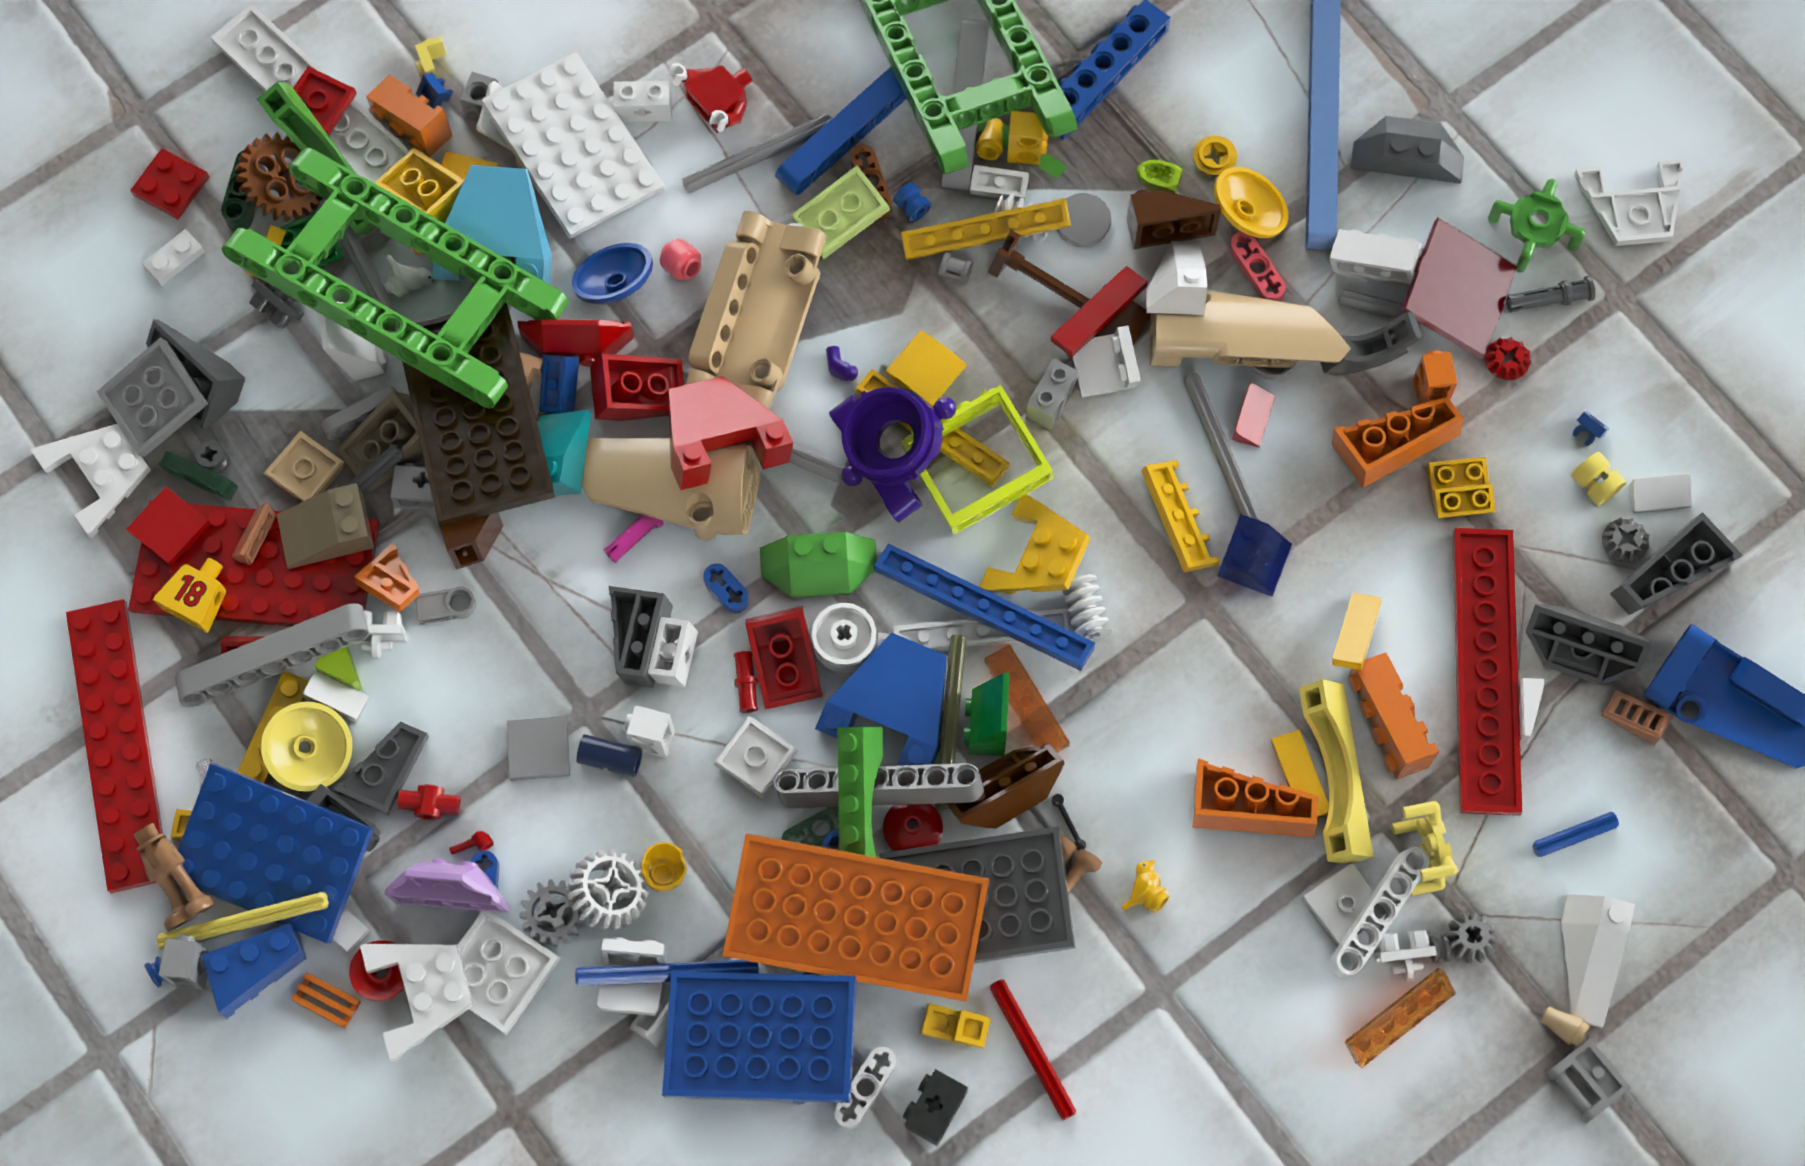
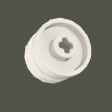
(839, 623)

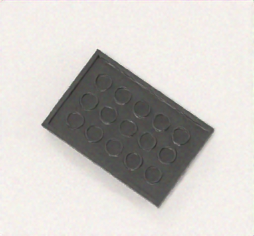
(1026, 891)

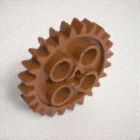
(259, 183)

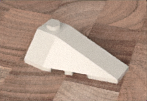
(1594, 944)

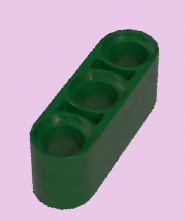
(234, 202)

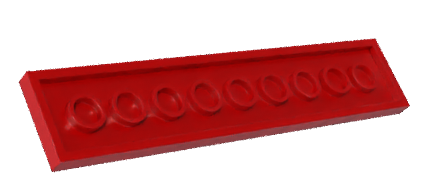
(1487, 672)
(114, 738)

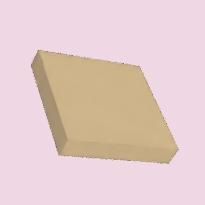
(304, 468)

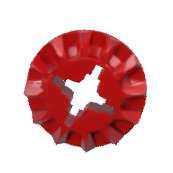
(1510, 370)

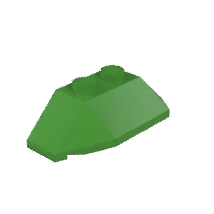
(818, 563)

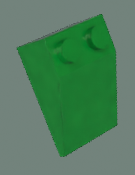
(988, 717)

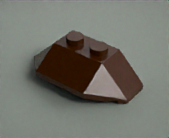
(1011, 786)

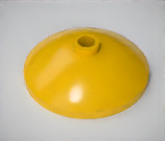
(1251, 202)

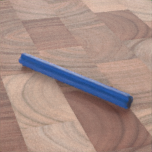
(656, 972)

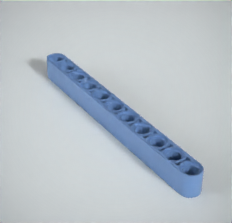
(1323, 125)

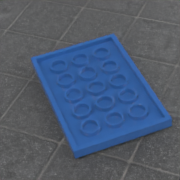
(271, 848)
(760, 1037)

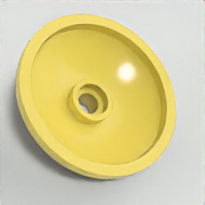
(328, 746)

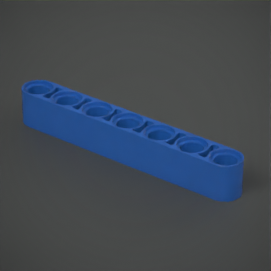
(841, 133)

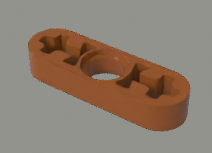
(872, 171)

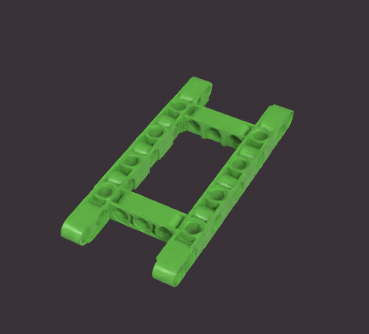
(944, 116)
(371, 318)

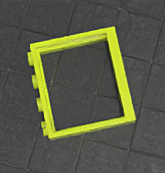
(1009, 492)

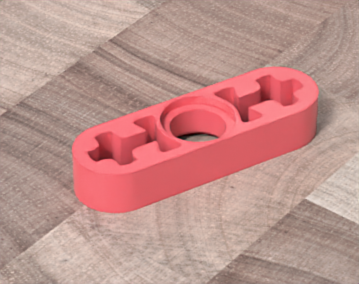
(1257, 255)

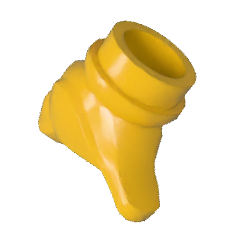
(1147, 889)

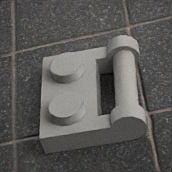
(1595, 1073)

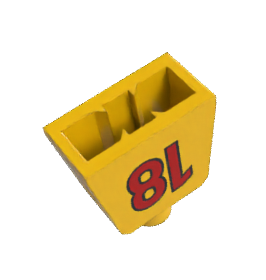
(193, 595)

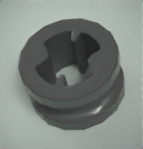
(1442, 948)

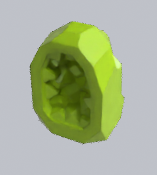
(1159, 175)

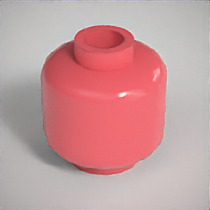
(680, 260)

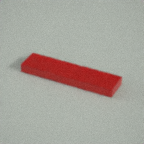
(1099, 311)

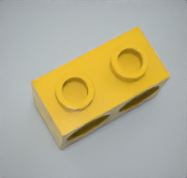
(1026, 139)

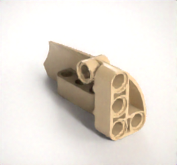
(1245, 334)
(639, 479)

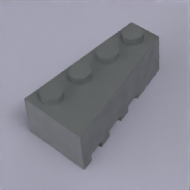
(1682, 560)

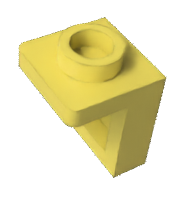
(427, 51)

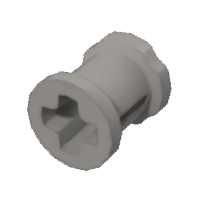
(955, 268)

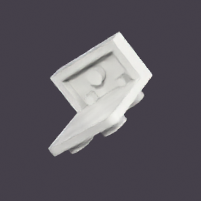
(636, 997)

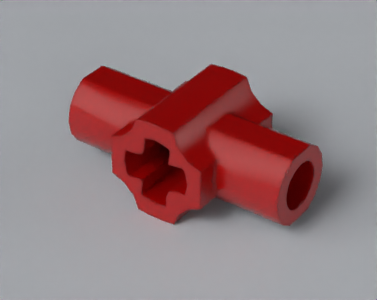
(429, 802)

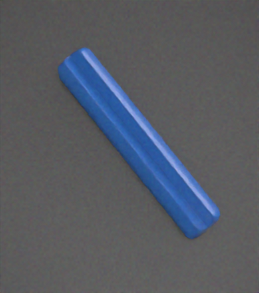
(1575, 834)

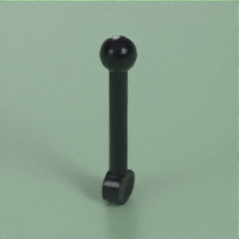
(1057, 801)

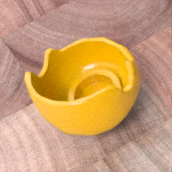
(663, 867)

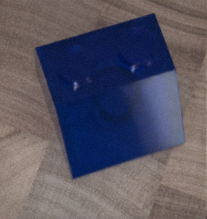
(1255, 556)

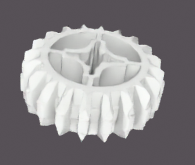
(628, 888)

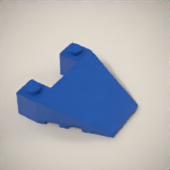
(899, 689)

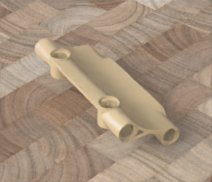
(757, 306)

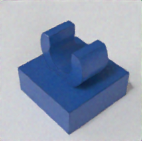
(433, 90)
(1592, 426)

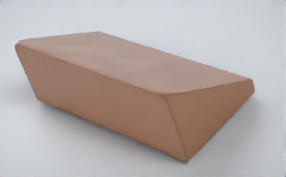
(254, 534)

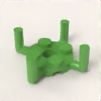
(1534, 234)

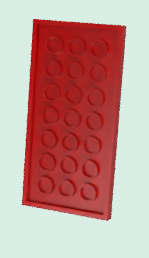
(259, 591)

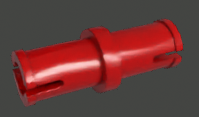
(745, 682)

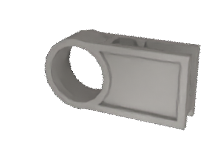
(435, 606)

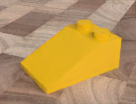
(423, 184)

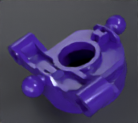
(862, 427)

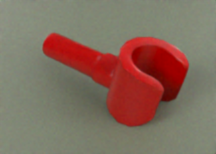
(480, 839)

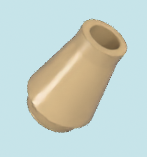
(1566, 1026)

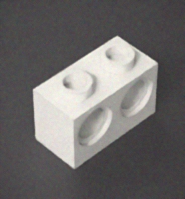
(650, 731)

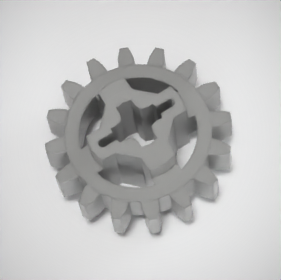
(542, 917)

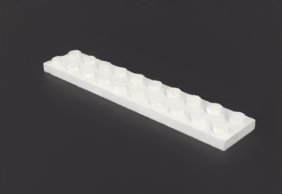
(272, 57)

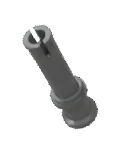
(1563, 293)

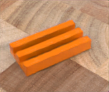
(304, 988)

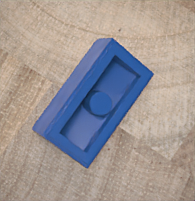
(558, 384)

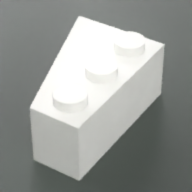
(1376, 257)

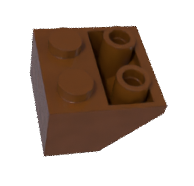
(471, 539)

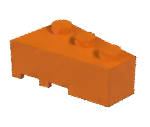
(409, 116)

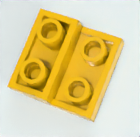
(925, 367)
(1460, 487)

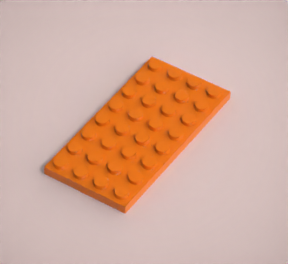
(856, 917)

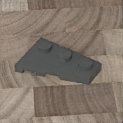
(385, 770)

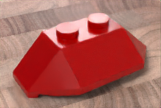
(576, 337)

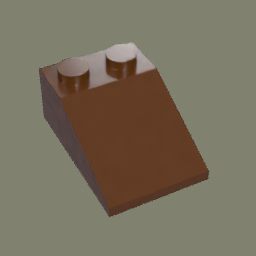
(1165, 217)

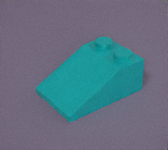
(565, 448)

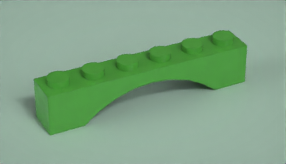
(300, 125)
(858, 763)

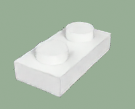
(995, 182)
(173, 257)

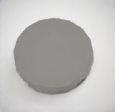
(1088, 218)

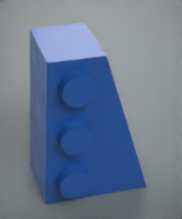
(251, 965)

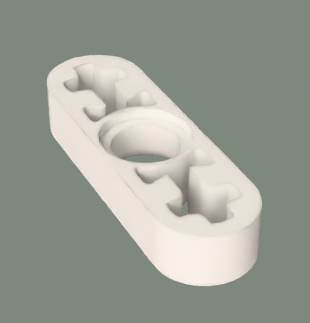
(884, 1072)

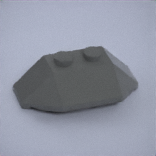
(1408, 150)
(1585, 644)

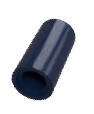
(609, 754)

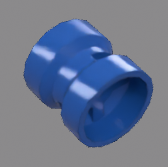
(912, 202)

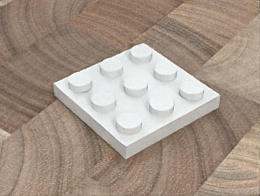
(502, 969)

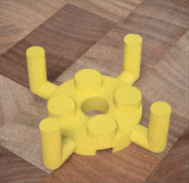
(1438, 851)

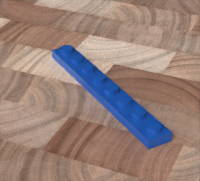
(984, 607)

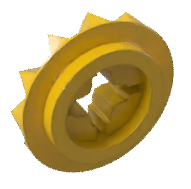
(1221, 147)

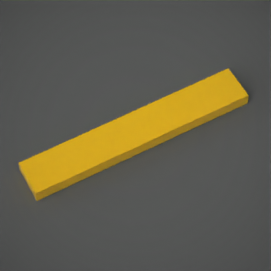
(985, 229)
(955, 445)

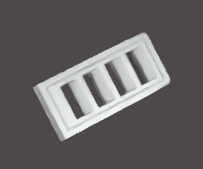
(1529, 698)

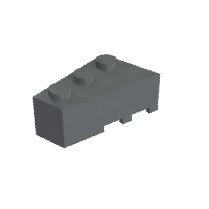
(635, 628)

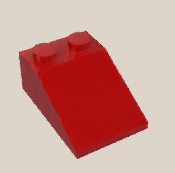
(633, 386)
(783, 657)

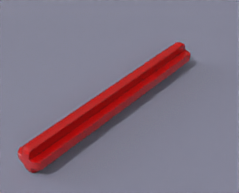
(1033, 1049)

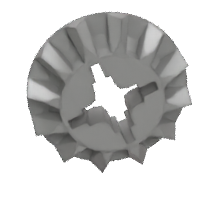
(1626, 552)

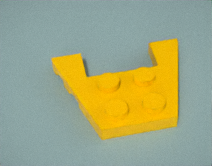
(1049, 556)

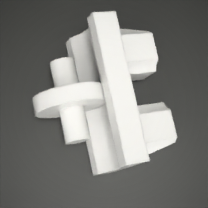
(383, 635)
(1418, 947)

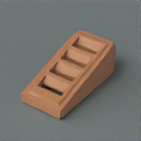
(1651, 713)

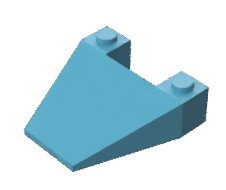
(503, 215)

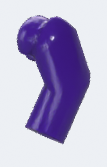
(838, 367)

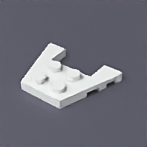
(1635, 214)
(106, 462)
(433, 985)

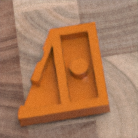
(388, 580)

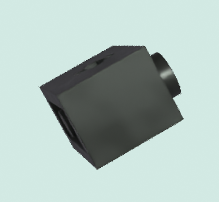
(950, 1096)

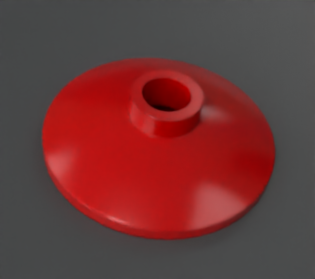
(901, 837)
(371, 986)

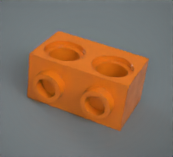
(1434, 377)

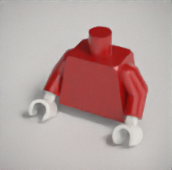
(714, 93)

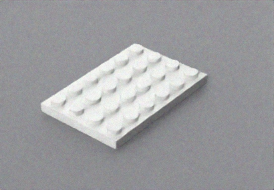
(572, 144)

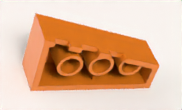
(1390, 442)
(1392, 717)
(1250, 805)

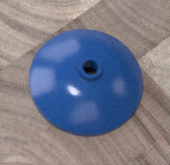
(612, 273)

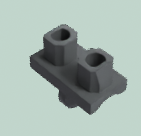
(267, 295)

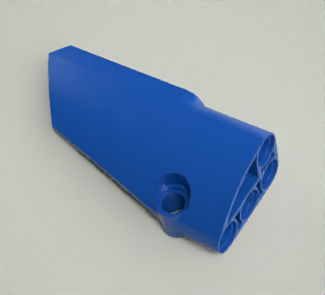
(1732, 697)

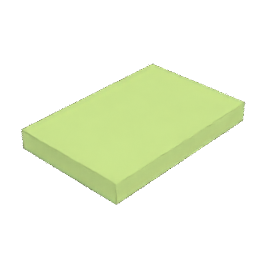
(842, 210)

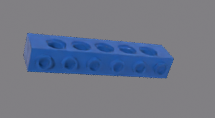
(1153, 26)

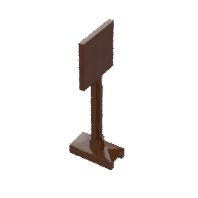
(1132, 315)

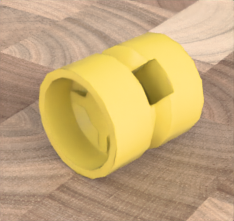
(1591, 471)

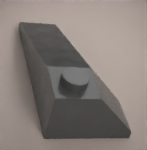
(212, 375)

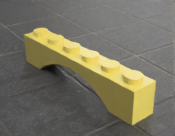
(1347, 827)

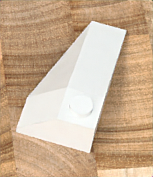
(1179, 281)

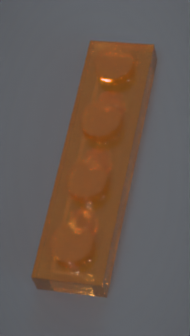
(1027, 700)
(1400, 1017)

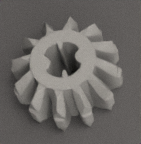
(1482, 940)

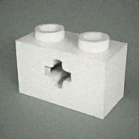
(643, 101)
(672, 652)

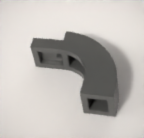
(1377, 346)

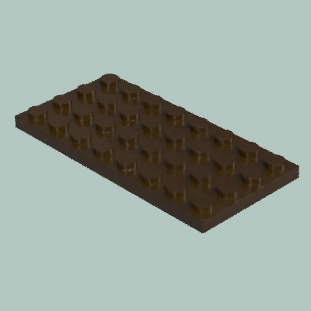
(474, 454)

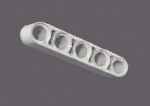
(1369, 922)

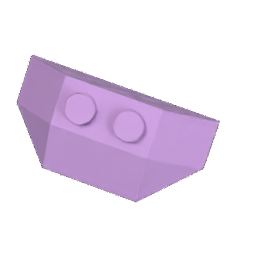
(447, 887)

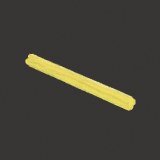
(249, 918)

